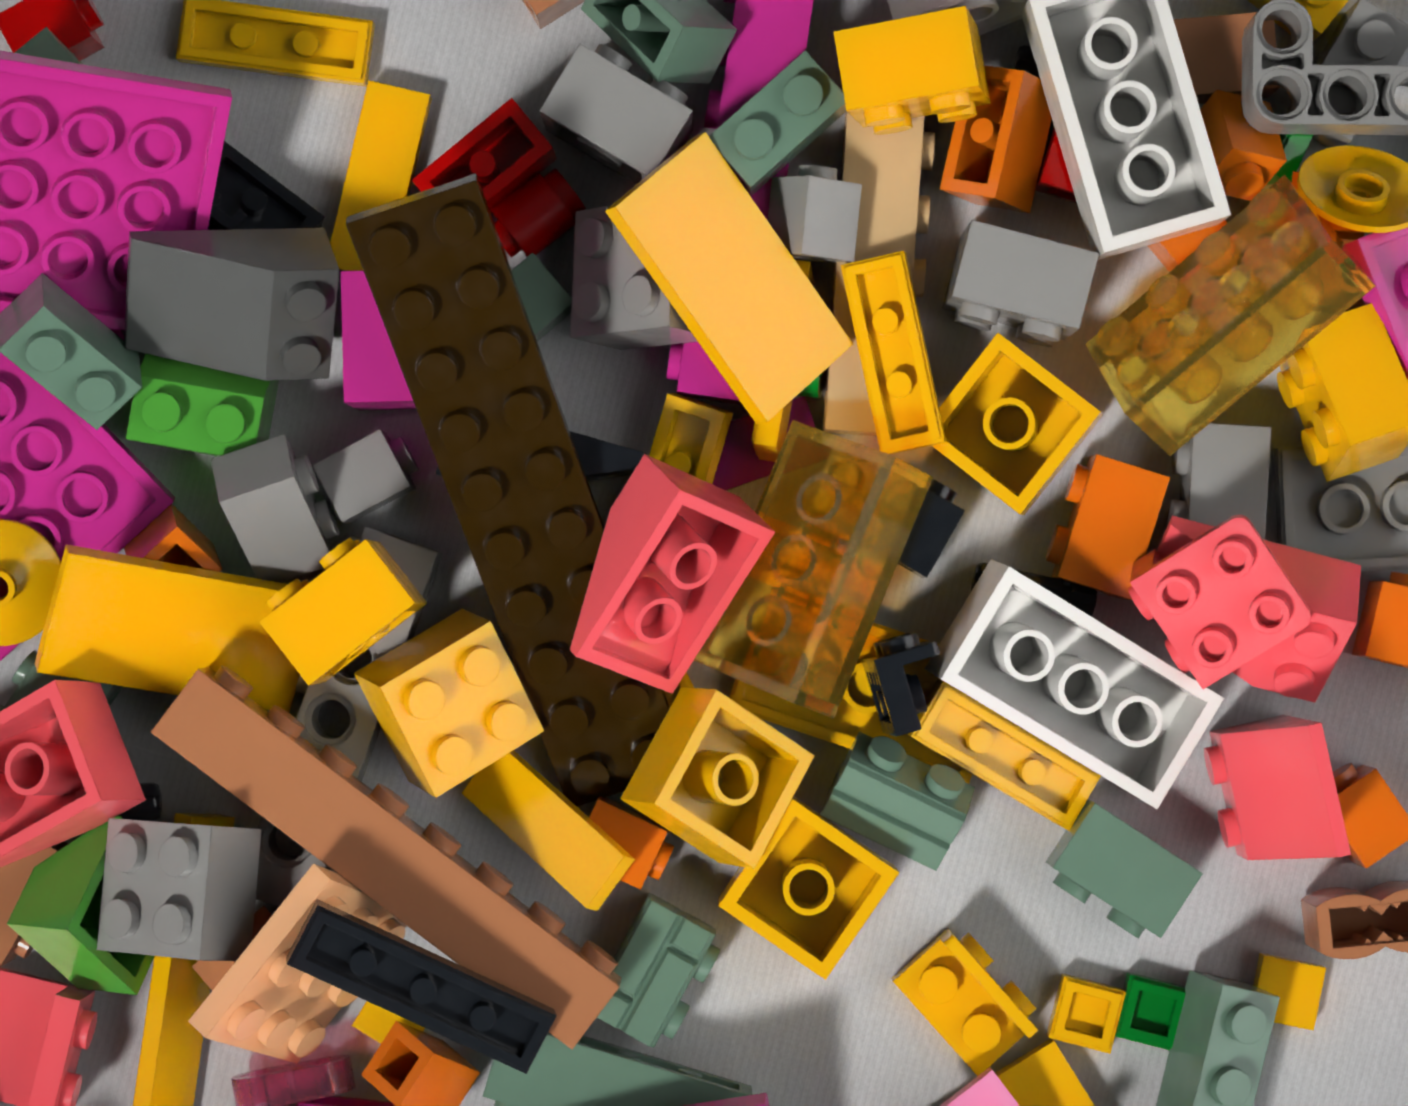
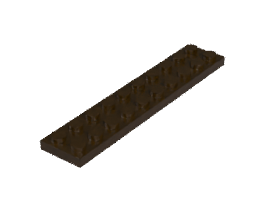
(506, 467)

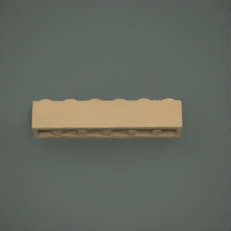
(887, 224)

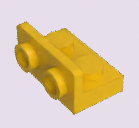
(964, 1000)

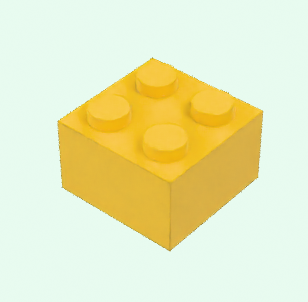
(912, 70)
(1348, 395)
(1013, 424)
(342, 610)
(449, 702)
(718, 777)
(809, 889)

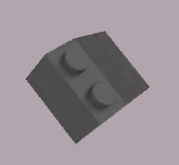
(234, 300)

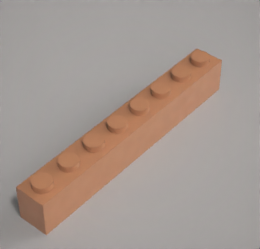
(384, 851)

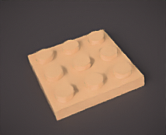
(273, 1005)

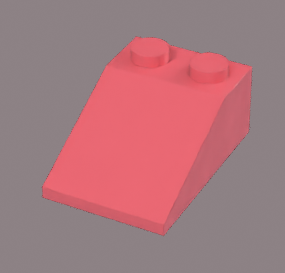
(665, 573)
(1330, 590)
(60, 768)
(1277, 790)

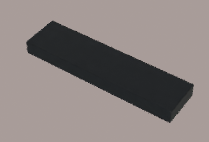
(420, 986)

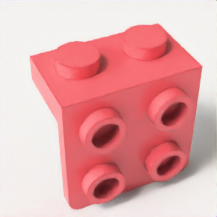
(1219, 600)
(42, 1039)

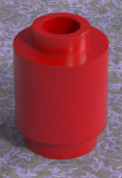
(536, 214)

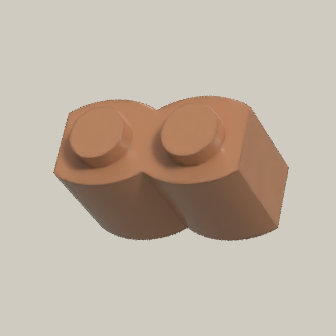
(1356, 923)

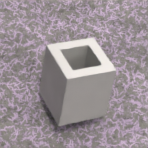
(816, 214)
(367, 475)

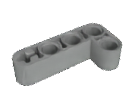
(1309, 83)

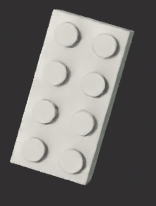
(1125, 120)
(1074, 683)

